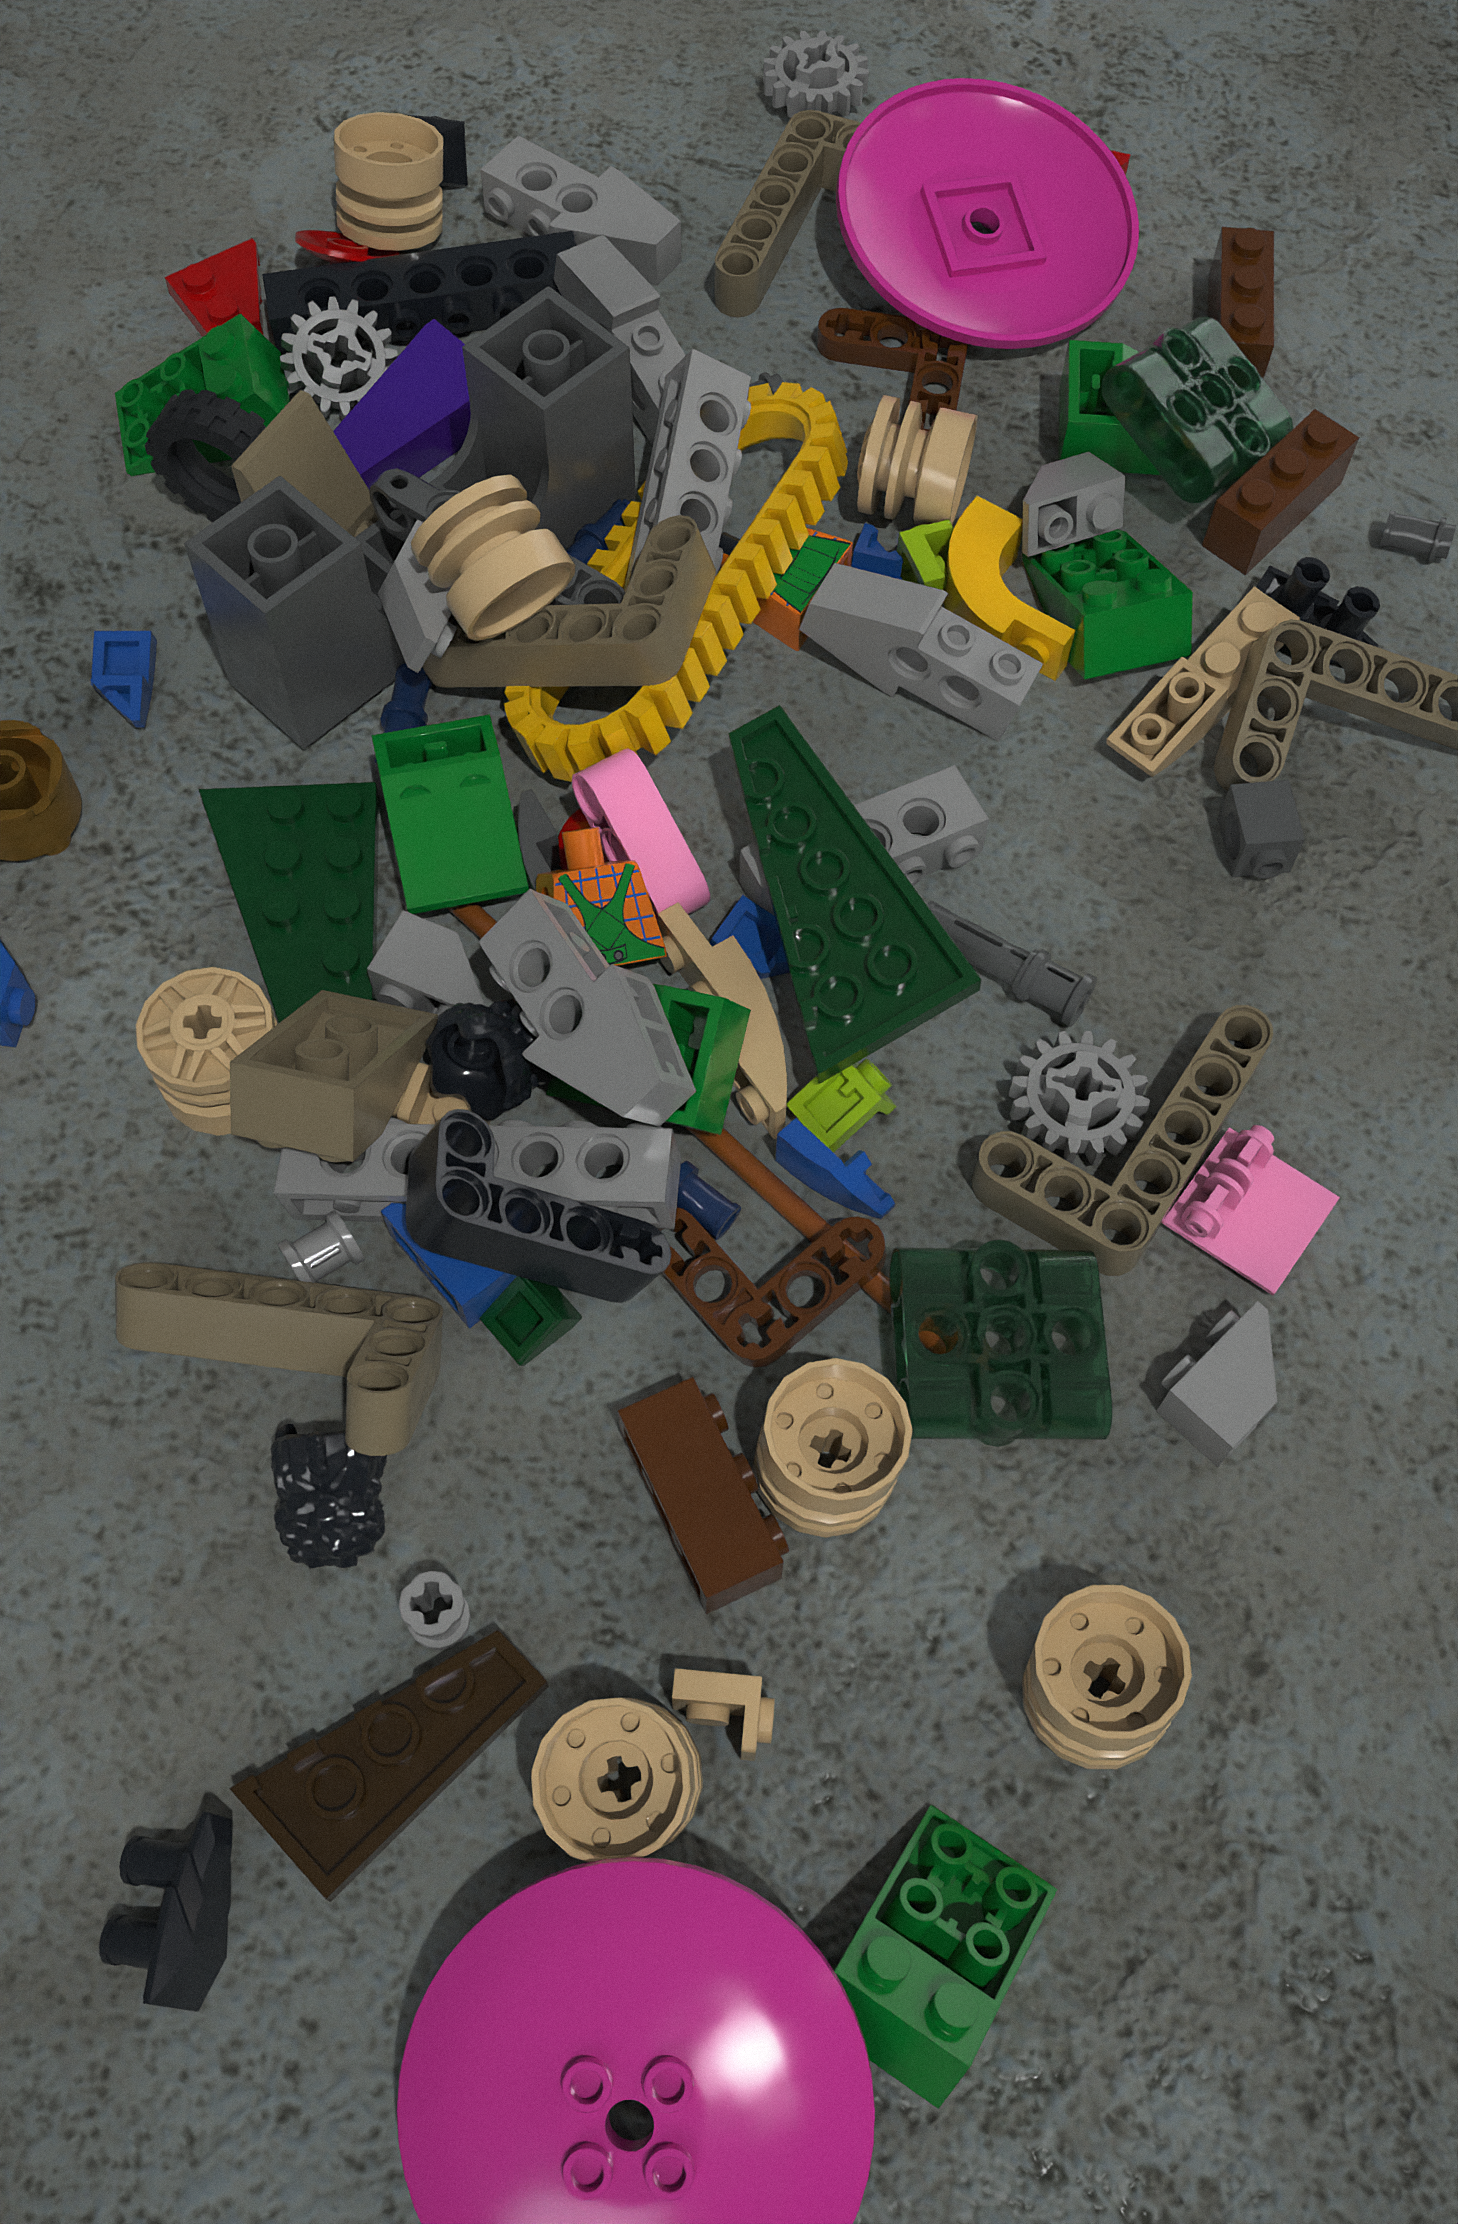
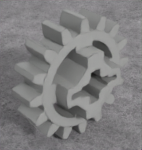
(815, 74)
(320, 349)
(1107, 1091)

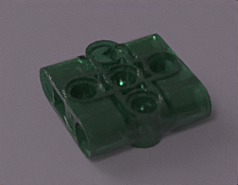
(1196, 408)
(1044, 1293)

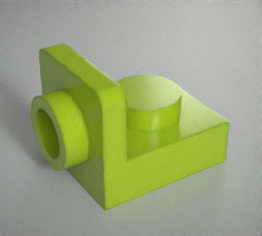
(925, 553)
(842, 1103)

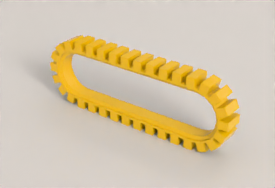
(731, 599)

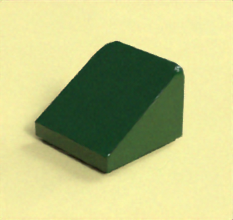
(529, 1318)

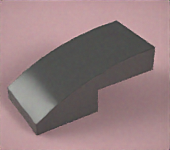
(537, 838)

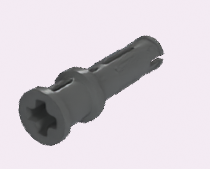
(1028, 973)

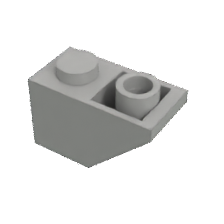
(1071, 503)
(416, 608)
(422, 967)
(1228, 1389)

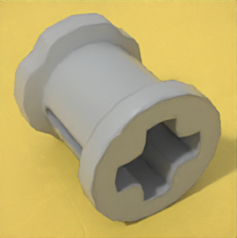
(321, 1250)
(419, 1597)

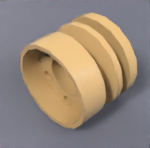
(389, 181)
(915, 461)
(492, 557)
(193, 1033)
(840, 1411)
(1130, 1644)
(574, 1789)

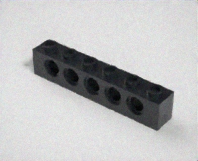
(456, 286)

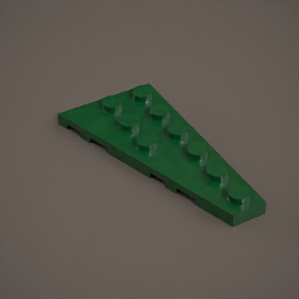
(303, 883)
(850, 922)

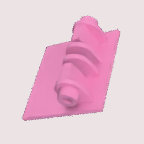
(1251, 1208)

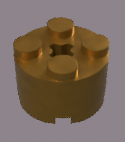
(36, 794)

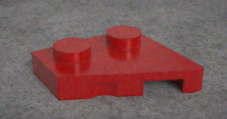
(220, 288)

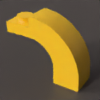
(978, 556)

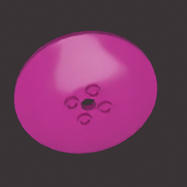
(1000, 159)
(648, 1992)

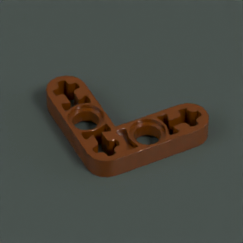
(915, 356)
(751, 1304)

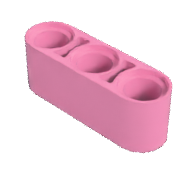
(638, 827)

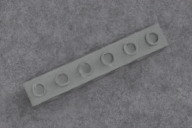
(695, 451)
(642, 1188)

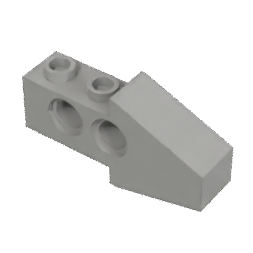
(554, 196)
(625, 304)
(905, 638)
(933, 805)
(623, 1043)

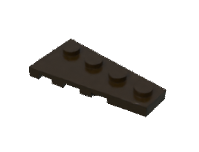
(369, 1779)

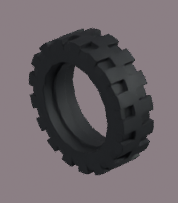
(183, 466)

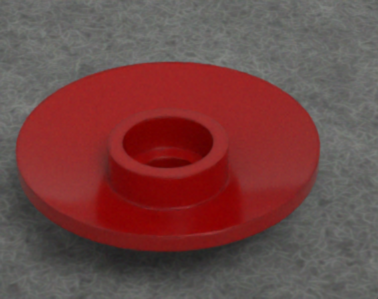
(336, 247)

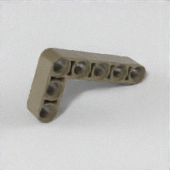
(776, 207)
(598, 644)
(1311, 678)
(1154, 1158)
(372, 1337)

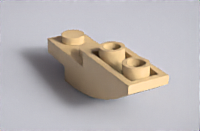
(1196, 690)
(730, 974)

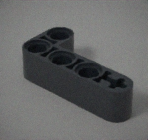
(509, 1227)

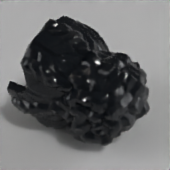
(481, 1058)
(326, 1497)

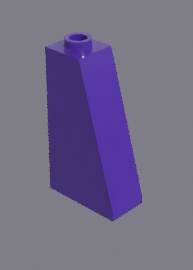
(413, 411)

